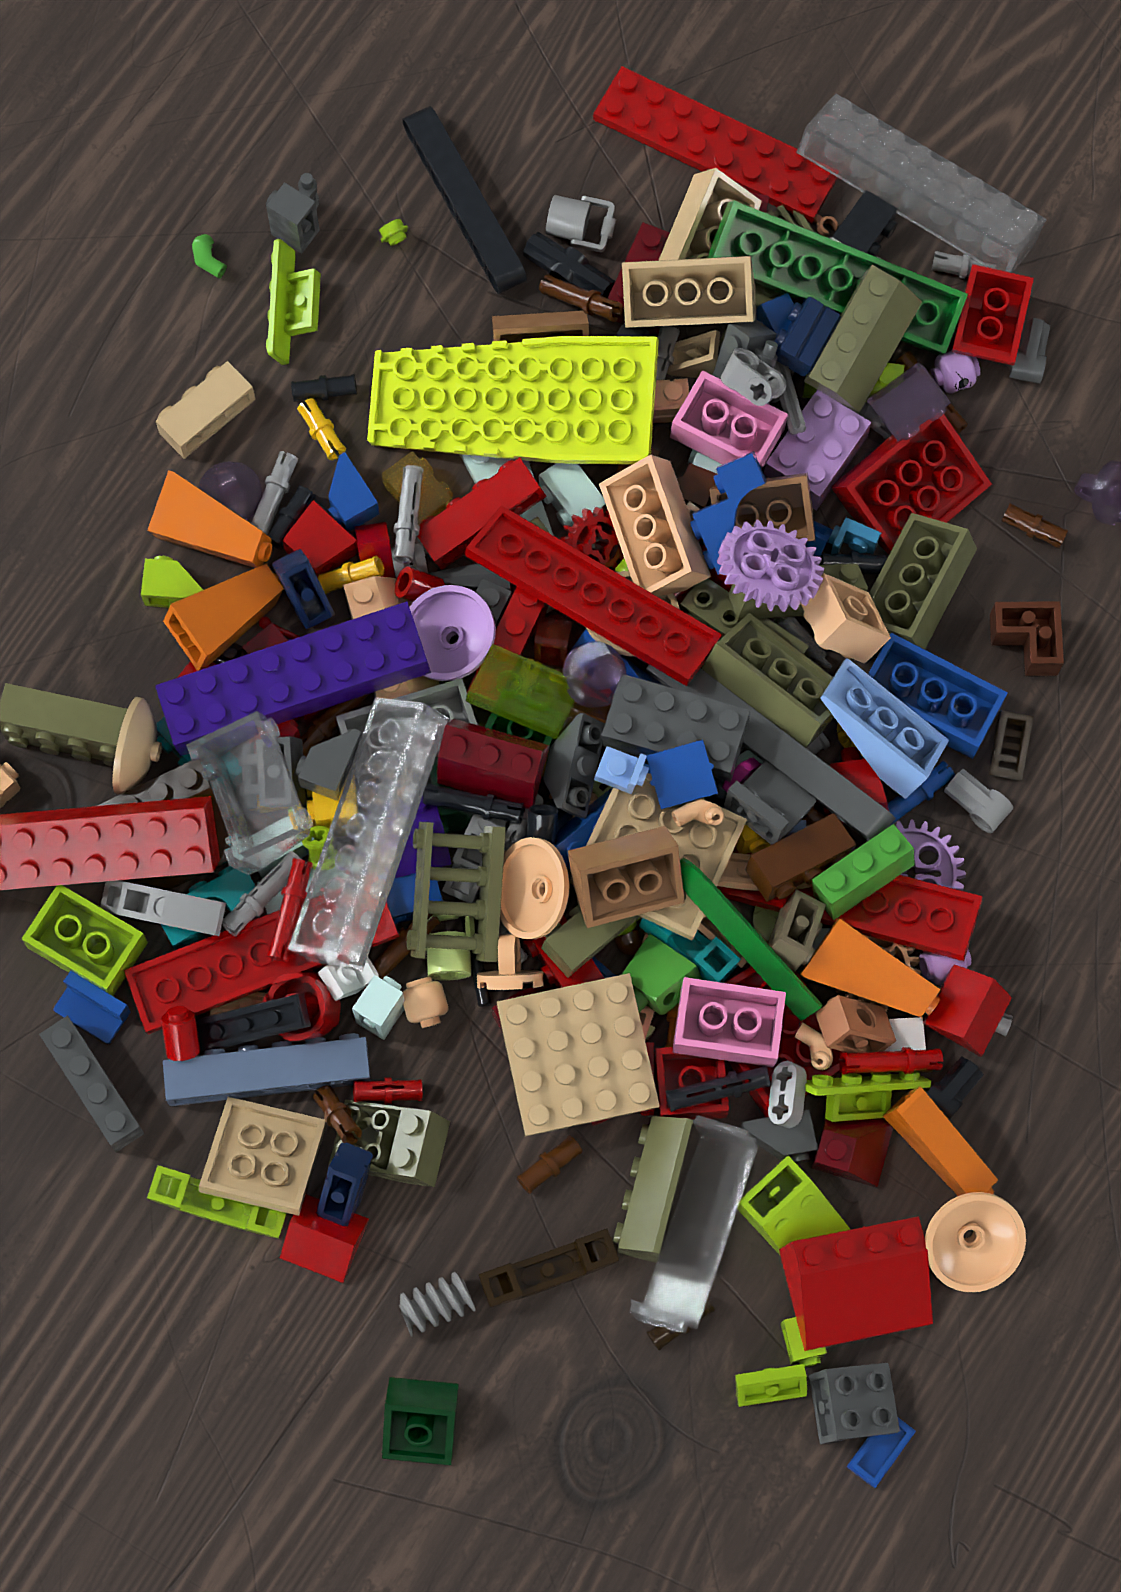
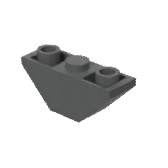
(573, 765)

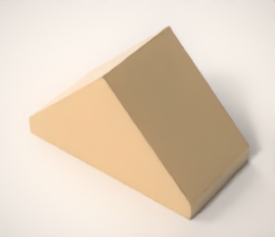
(695, 355)

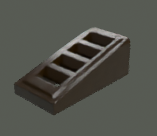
(1018, 719)

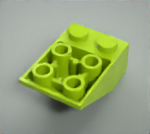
(789, 1207)

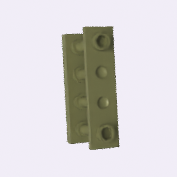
(485, 910)

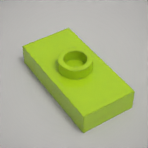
(771, 1385)

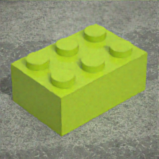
(84, 939)

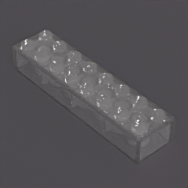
(921, 185)
(368, 833)

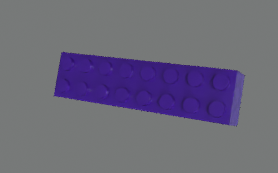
(296, 675)

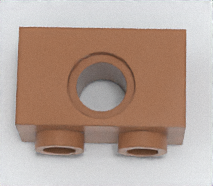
(855, 1026)

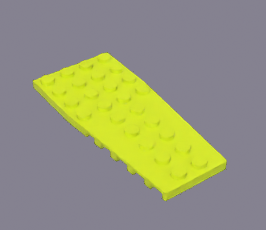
(520, 399)

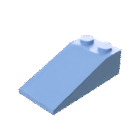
(884, 729)

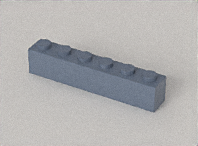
(267, 1070)

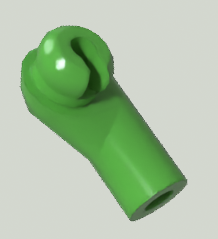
(203, 256)

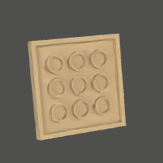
(702, 844)
(577, 1054)

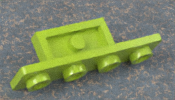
(292, 302)
(862, 1096)

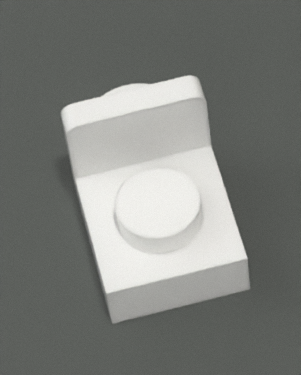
(346, 982)

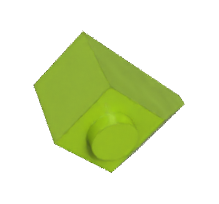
(166, 582)

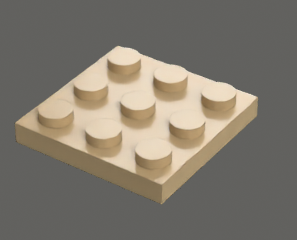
(262, 1156)

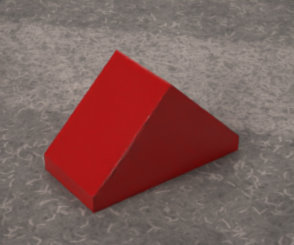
(374, 541)

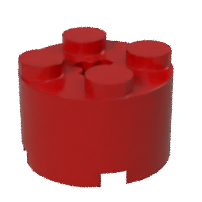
(321, 1006)

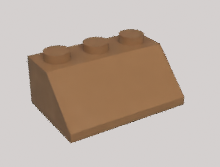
(539, 325)
(779, 500)
(627, 876)

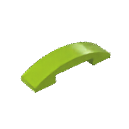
(183, 1194)

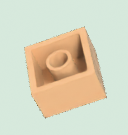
(845, 620)

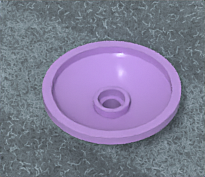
(452, 612)

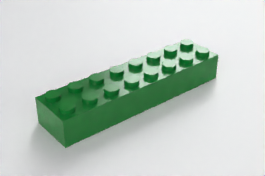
(817, 267)

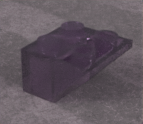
(909, 402)

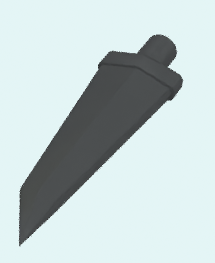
(470, 576)

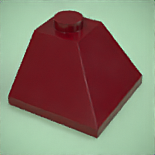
(854, 1149)

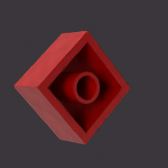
(681, 1070)

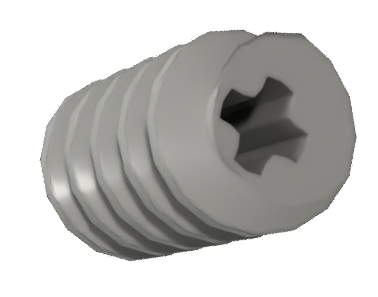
(435, 1303)

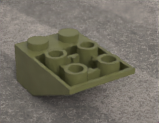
(402, 1139)

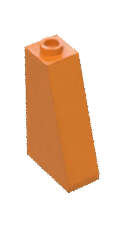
(203, 524)
(222, 613)
(866, 970)
(939, 1143)

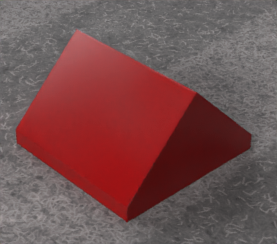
(969, 1009)
(320, 1243)

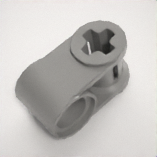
(751, 377)

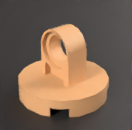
(509, 966)

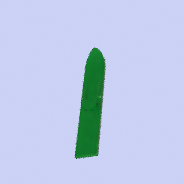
(747, 940)

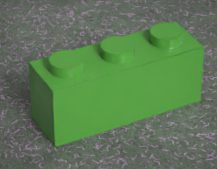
(863, 871)

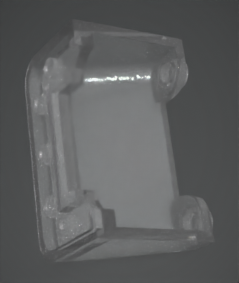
(252, 791)

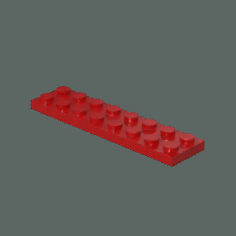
(713, 140)
(593, 595)
(901, 913)
(220, 970)

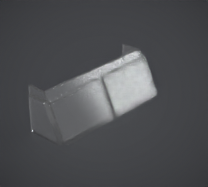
(699, 1227)

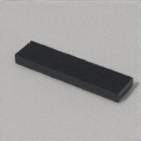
(253, 1022)

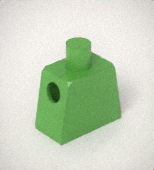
(658, 975)

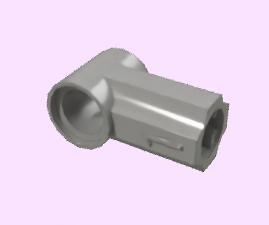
(985, 806)

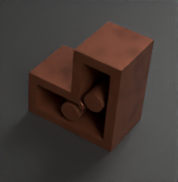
(1036, 628)

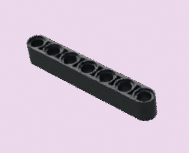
(464, 200)

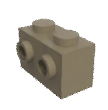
(797, 929)

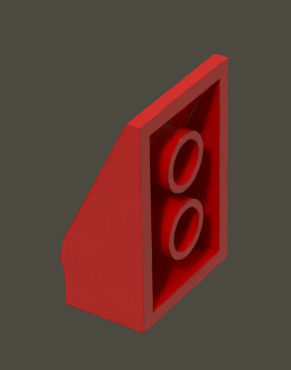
(993, 315)

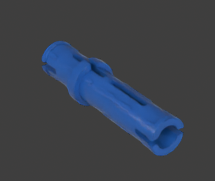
(938, 778)

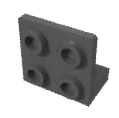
(769, 802)
(854, 1402)

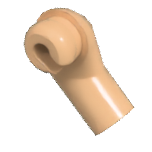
(698, 810)
(820, 1055)

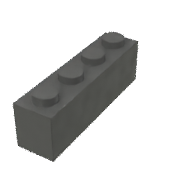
(91, 1084)

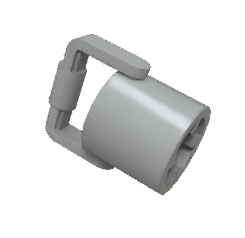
(570, 219)

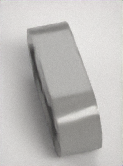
(787, 1094)

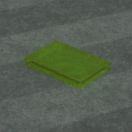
(522, 691)

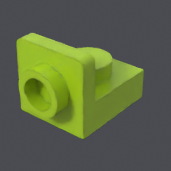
(795, 1347)

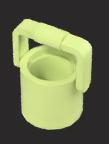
(450, 963)

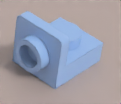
(621, 770)

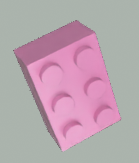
(726, 423)
(729, 1022)

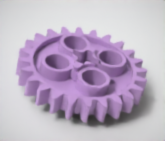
(770, 565)
(946, 863)

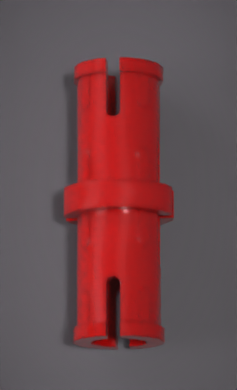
(387, 1090)

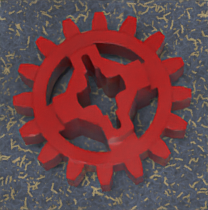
(607, 549)

